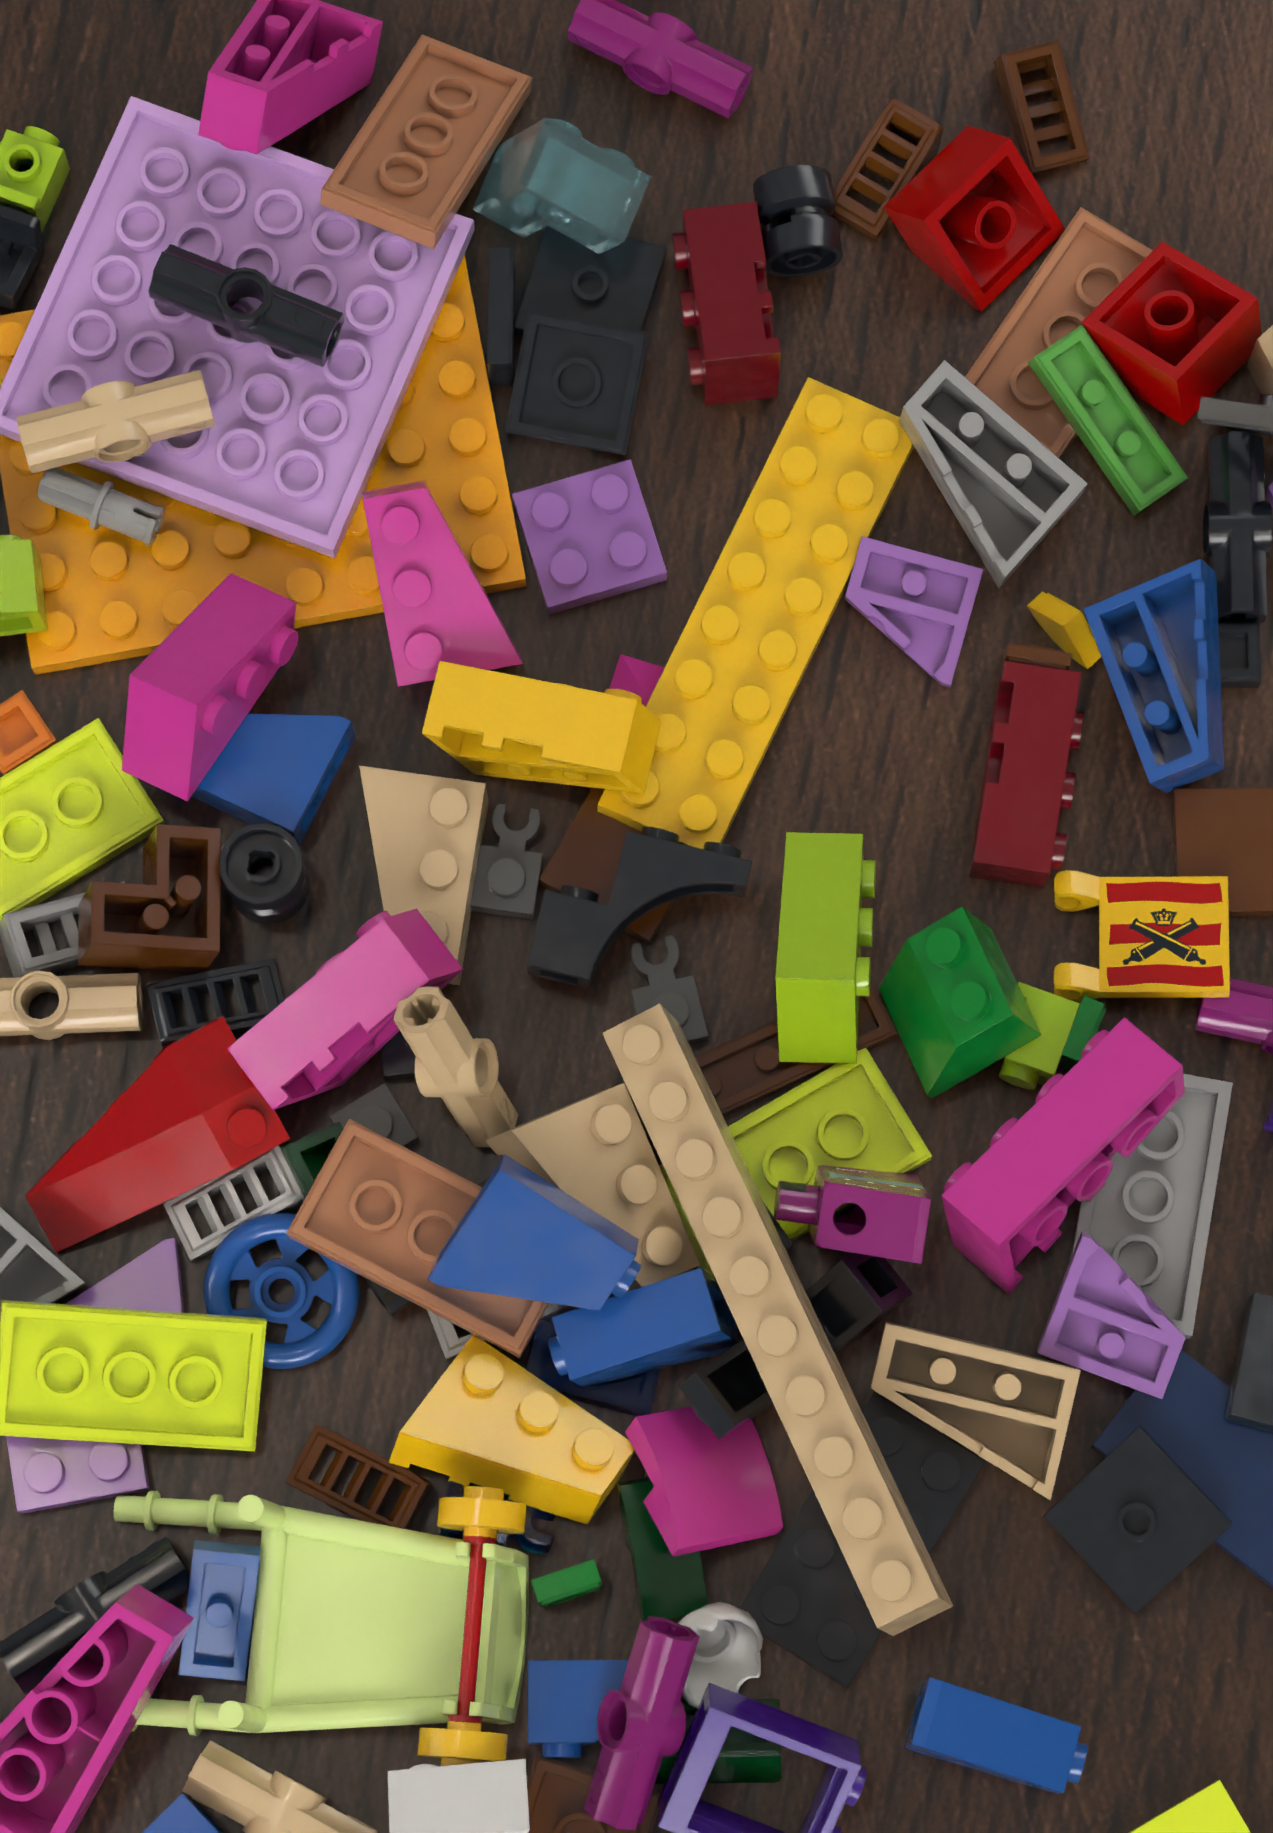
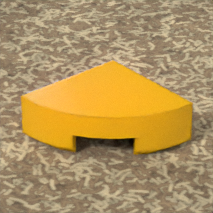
(1066, 628)

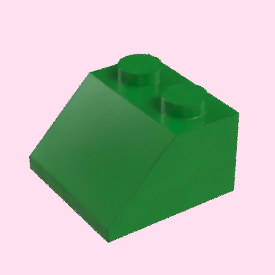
(955, 1001)

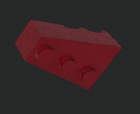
(727, 304)
(1027, 775)

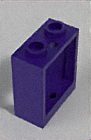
(719, 1709)

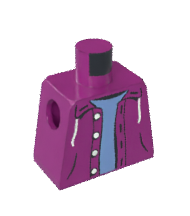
(886, 1217)

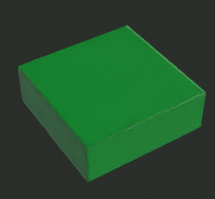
(1083, 1029)
(567, 1584)

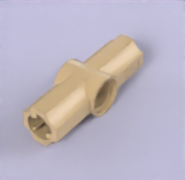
(115, 421)
(84, 1005)
(455, 1065)
(262, 1799)

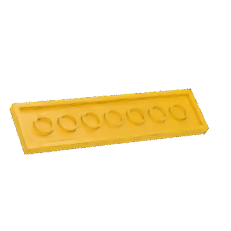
(764, 613)

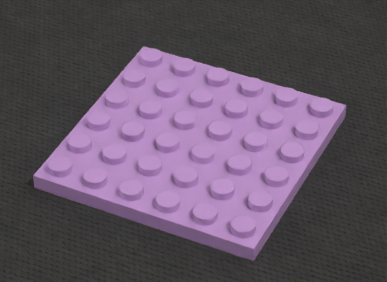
(287, 434)

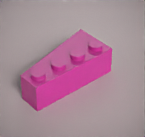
(80, 1715)

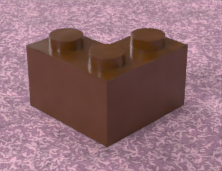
(167, 919)

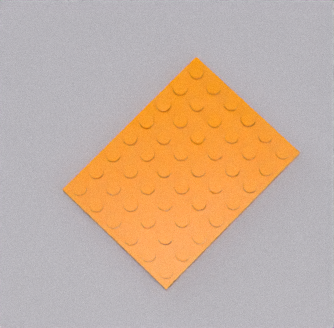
(124, 598)

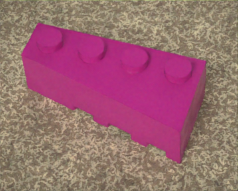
(1059, 1150)

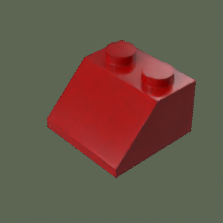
(975, 215)
(1175, 331)

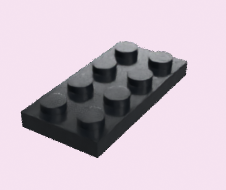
(807, 1589)

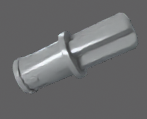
(101, 505)

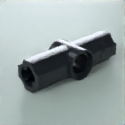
(212, 289)
(1238, 525)
(46, 1640)

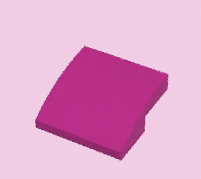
(705, 1486)

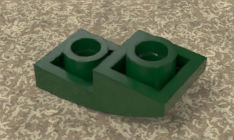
(663, 1583)

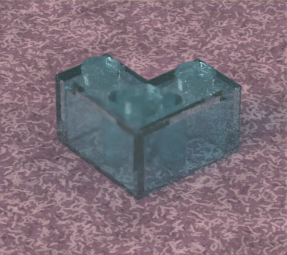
(562, 183)

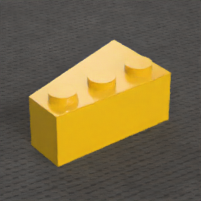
(541, 729)
(513, 1433)

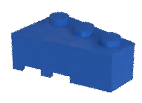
(1166, 671)

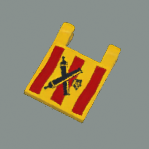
(1153, 936)

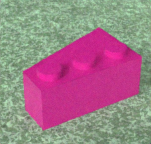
(286, 70)
(429, 589)
(204, 683)
(343, 1010)

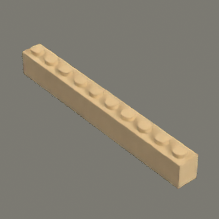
(778, 1323)

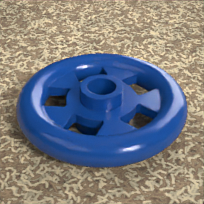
(302, 1341)

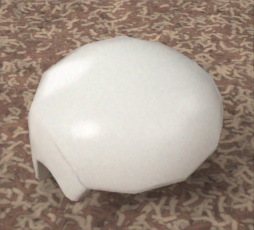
(725, 1651)

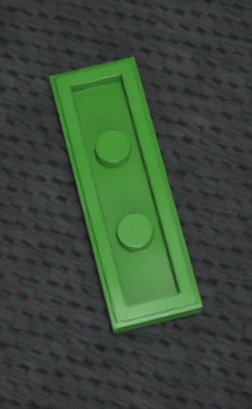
(1107, 420)

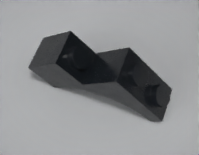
(651, 871)
(848, 1305)

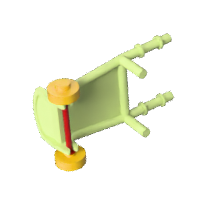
(370, 1622)

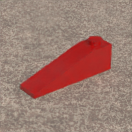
(161, 1137)

